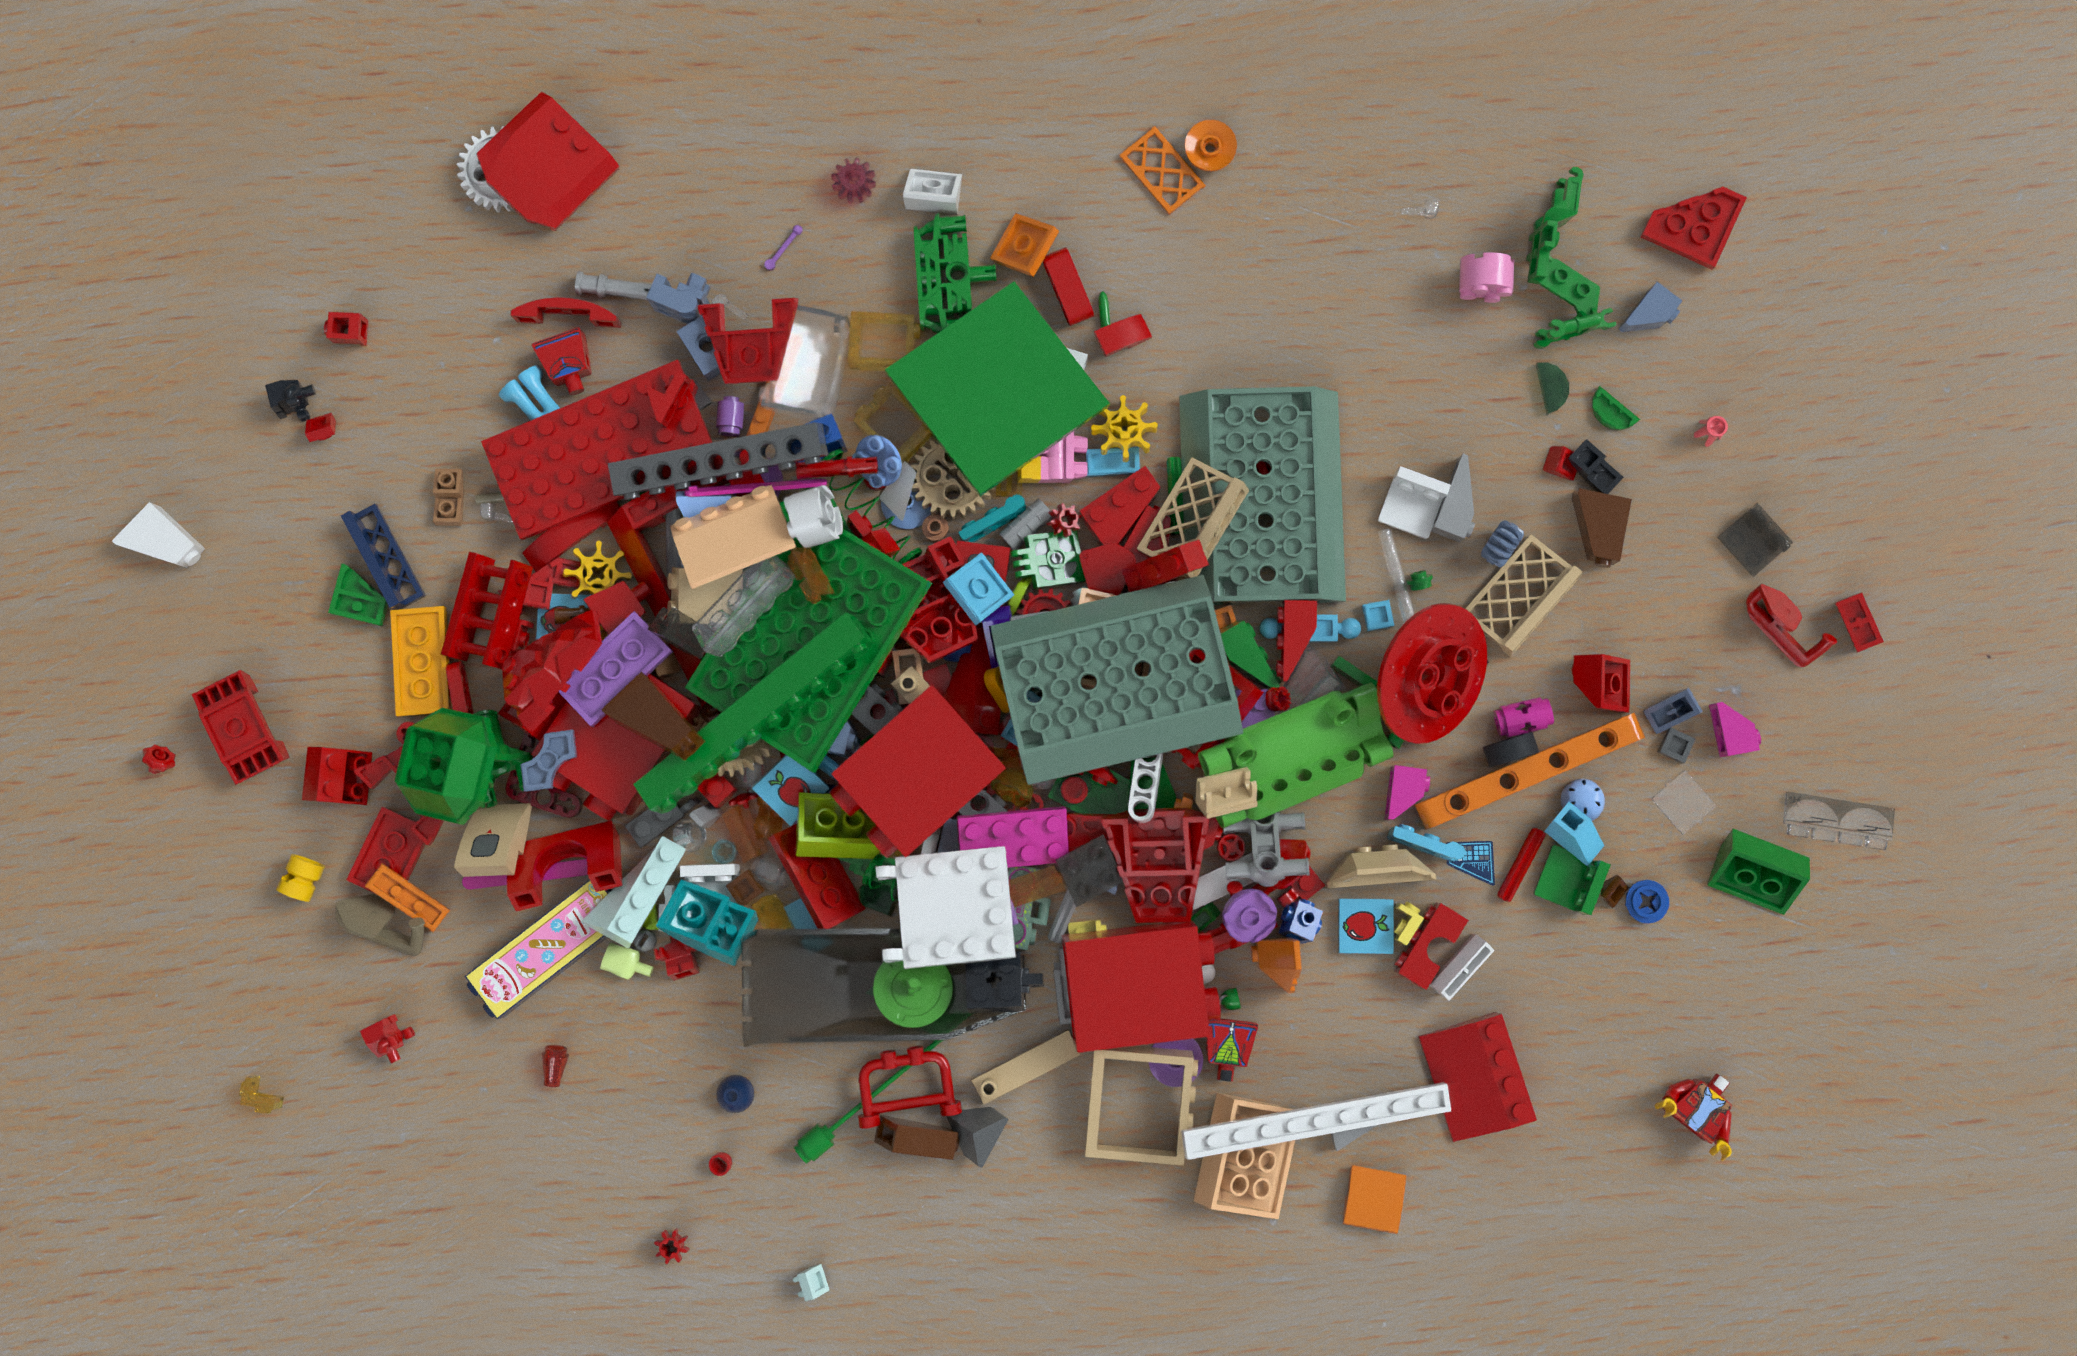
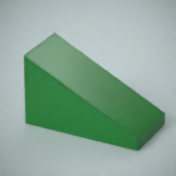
(1205, 916)

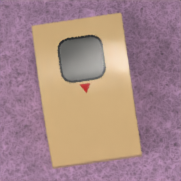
(493, 840)

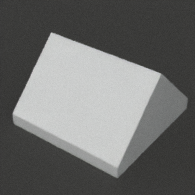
(932, 191)

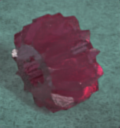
(849, 171)

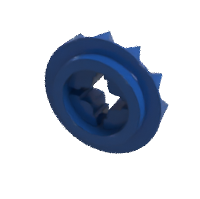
(1659, 902)

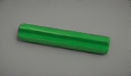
(1173, 474)

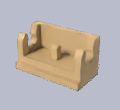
(1226, 792)

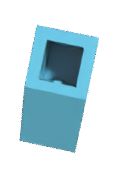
(1576, 833)

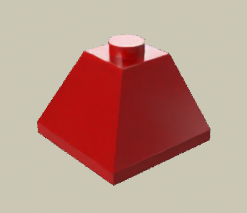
(1603, 680)

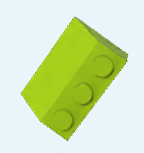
(829, 831)

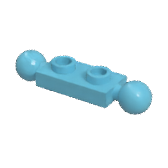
(1326, 630)

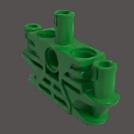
(955, 259)

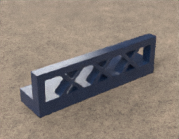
(374, 561)

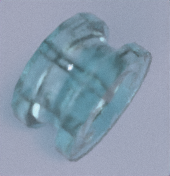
(729, 844)

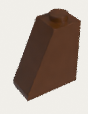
(1602, 525)
(916, 1138)

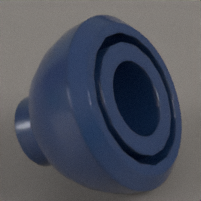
(735, 1094)

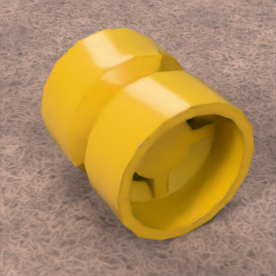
(300, 878)

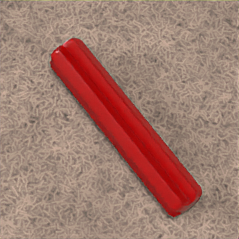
(1521, 864)

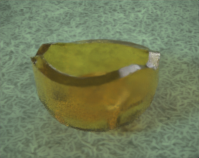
(1013, 787)

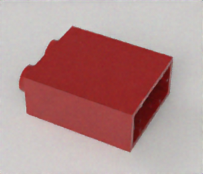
(611, 756)
(915, 774)
(1139, 985)

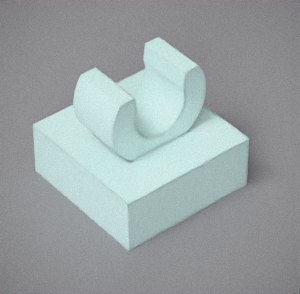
(812, 1282)

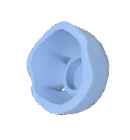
(1584, 797)

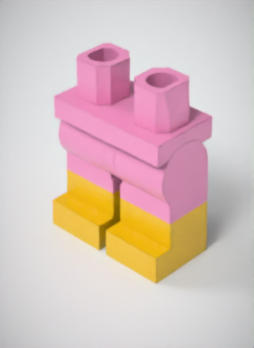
(1057, 463)

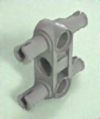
(1267, 850)

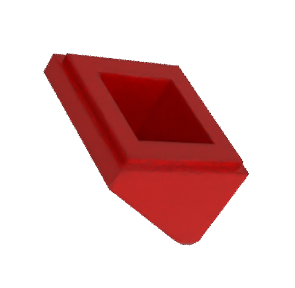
(1558, 463)

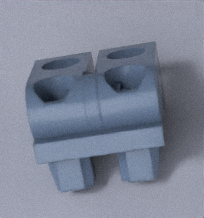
(679, 302)

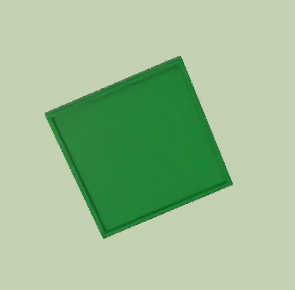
(997, 388)

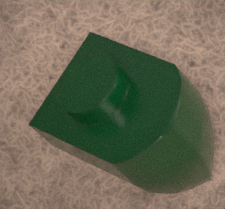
(879, 898)

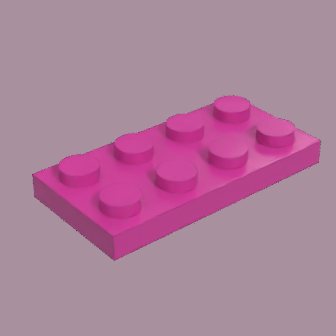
(1028, 835)

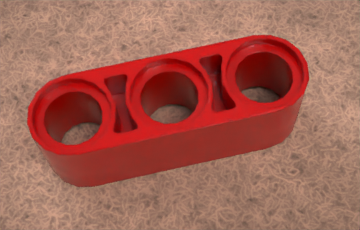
(1068, 286)

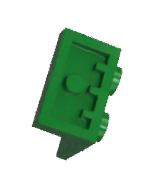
(1570, 881)

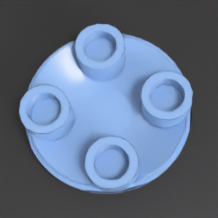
(888, 460)

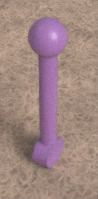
(770, 263)

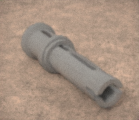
(603, 286)

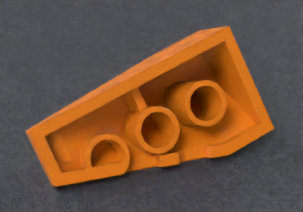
(1279, 961)

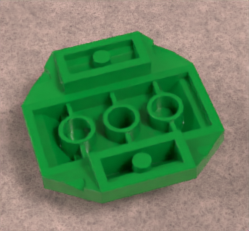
(447, 764)

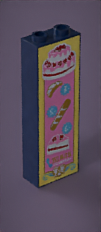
(537, 954)

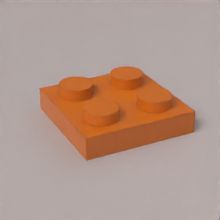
(1024, 244)

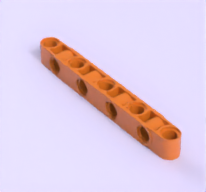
(1530, 771)

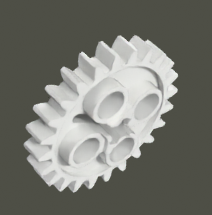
(472, 172)

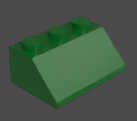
(1759, 871)

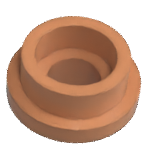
(938, 535)

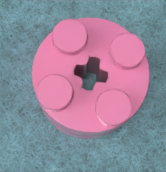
(1486, 277)

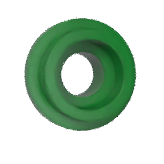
(1419, 580)

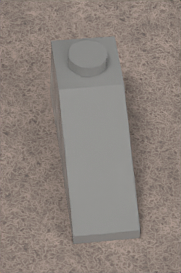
(1457, 507)

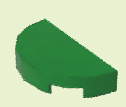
(1611, 412)

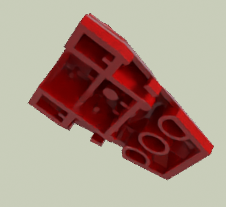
(939, 621)
(546, 665)

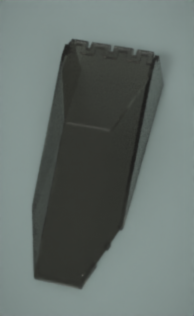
(820, 990)

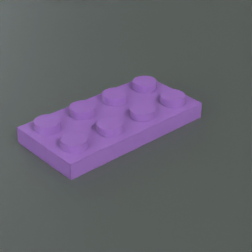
(614, 665)

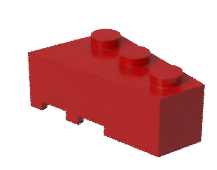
(1120, 508)

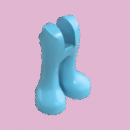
(531, 380)

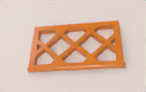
(1156, 191)

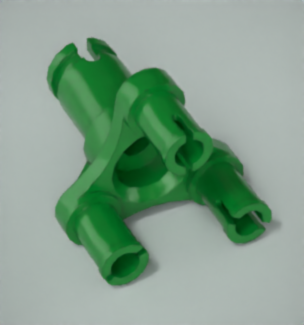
(505, 759)

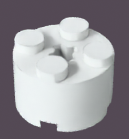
(813, 516)

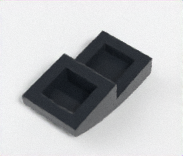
(1594, 469)

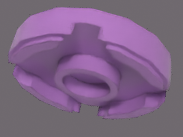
(1249, 915)

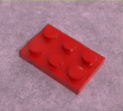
(387, 843)

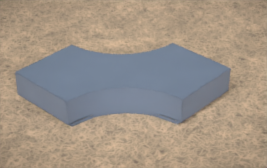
(556, 750)

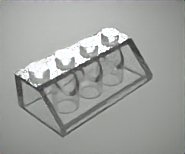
(742, 605)

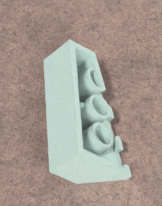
(628, 906)

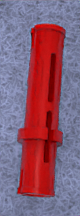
(842, 467)

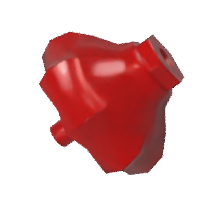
(158, 758)

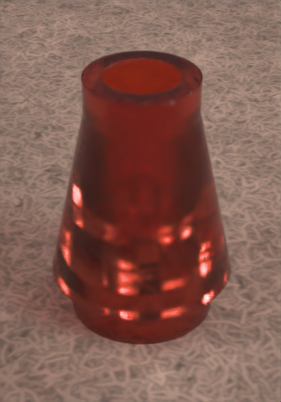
(554, 1064)

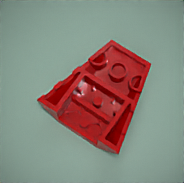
(1159, 861)

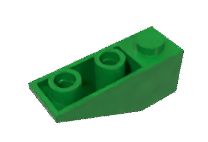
(1245, 654)

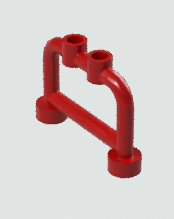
(889, 1060)

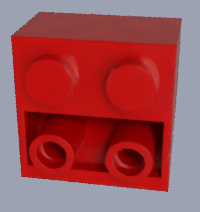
(331, 776)

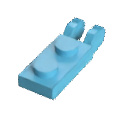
(1428, 843)

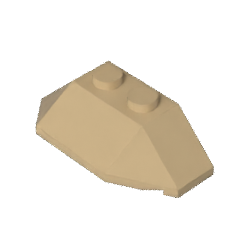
(1378, 868)

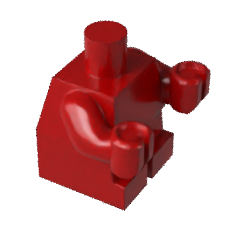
(678, 958)
(385, 1038)

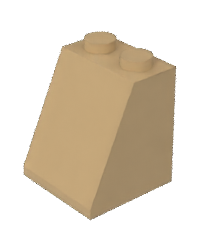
(698, 600)

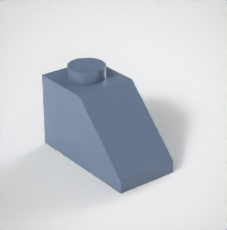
(1653, 310)

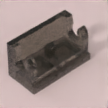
(677, 631)

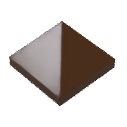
(1613, 890)

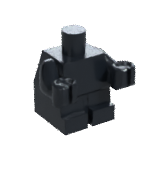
(289, 397)

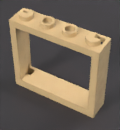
(1188, 1092)

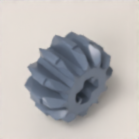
(1502, 543)

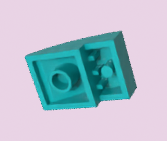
(707, 921)

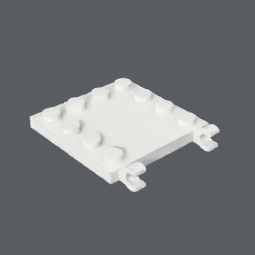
(952, 907)

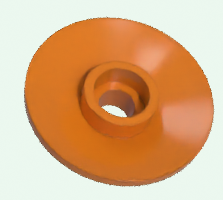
(1214, 134)

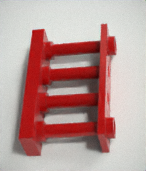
(469, 603)

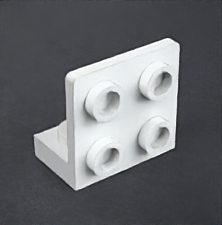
(1413, 502)
(712, 876)

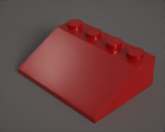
(1480, 1075)

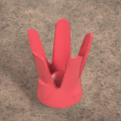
(1714, 428)

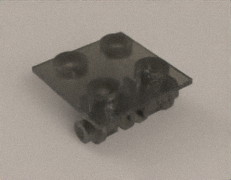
(1755, 539)
(1089, 870)

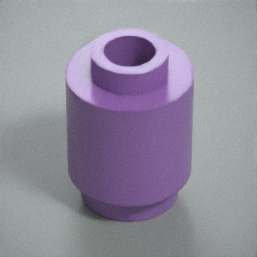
(730, 416)

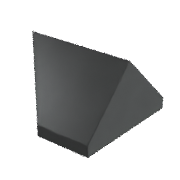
(978, 1132)

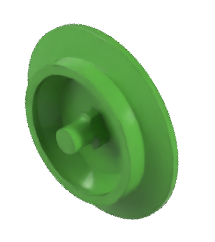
(912, 995)

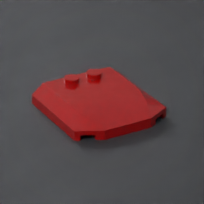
(545, 163)

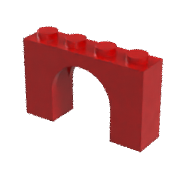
(595, 842)

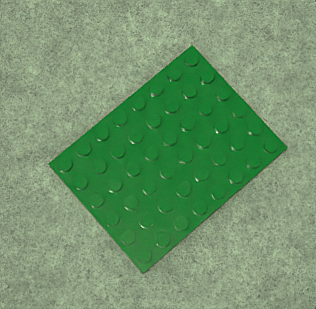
(864, 585)

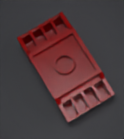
(238, 727)

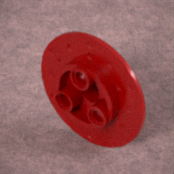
(1432, 673)

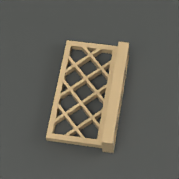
(1215, 523)
(1540, 609)

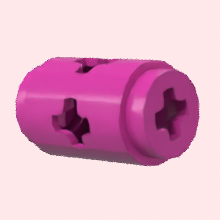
(1511, 721)

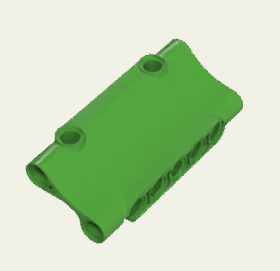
(1303, 751)

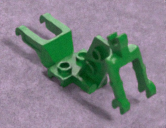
(1559, 277)

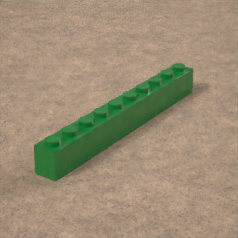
(756, 712)

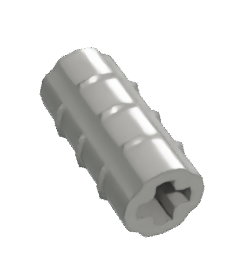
(1026, 524)

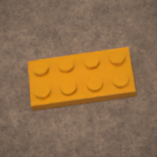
(417, 663)

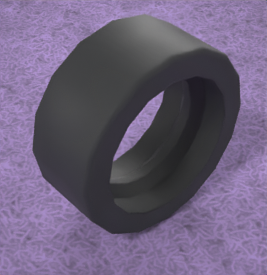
(1510, 749)

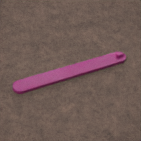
(693, 491)
(557, 871)

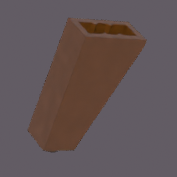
(651, 715)

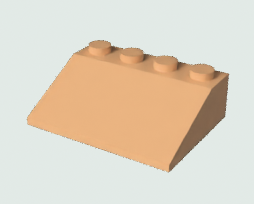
(731, 536)
(1245, 1179)

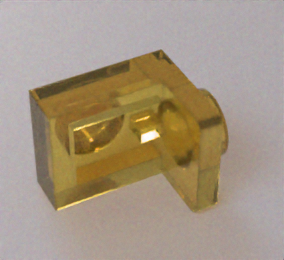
(772, 913)
(261, 1101)

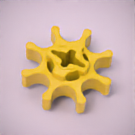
(1124, 439)
(588, 565)

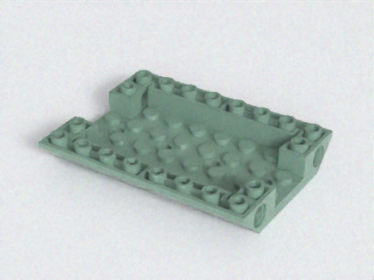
(1298, 493)
(1124, 713)

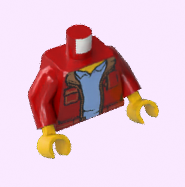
(1701, 1111)

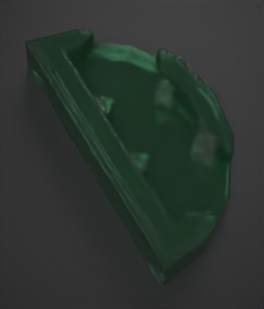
(1553, 386)

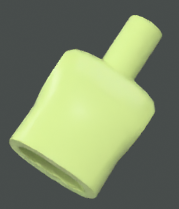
(624, 962)

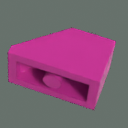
(1733, 731)
(1404, 789)

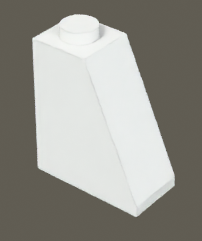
(159, 536)

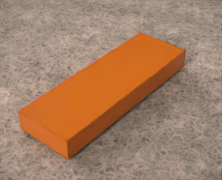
(407, 897)

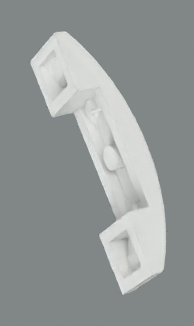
(1214, 884)

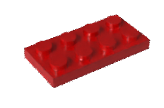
(818, 881)

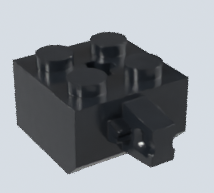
(1008, 994)

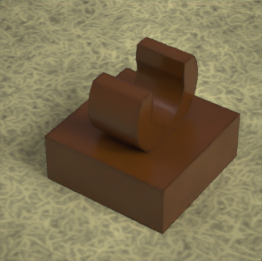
(745, 888)

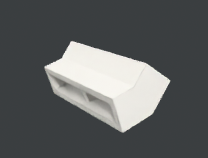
(1461, 966)

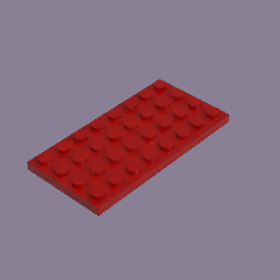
(559, 461)

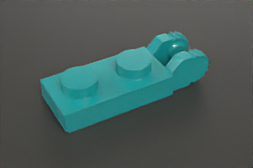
(993, 519)

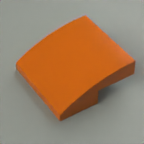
(1374, 1199)

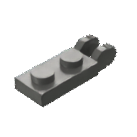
(652, 824)

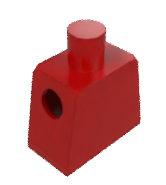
(617, 603)

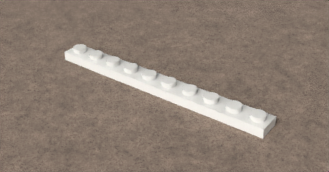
(1315, 1120)

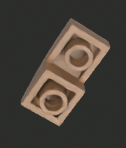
(449, 497)

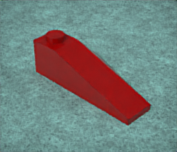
(969, 693)

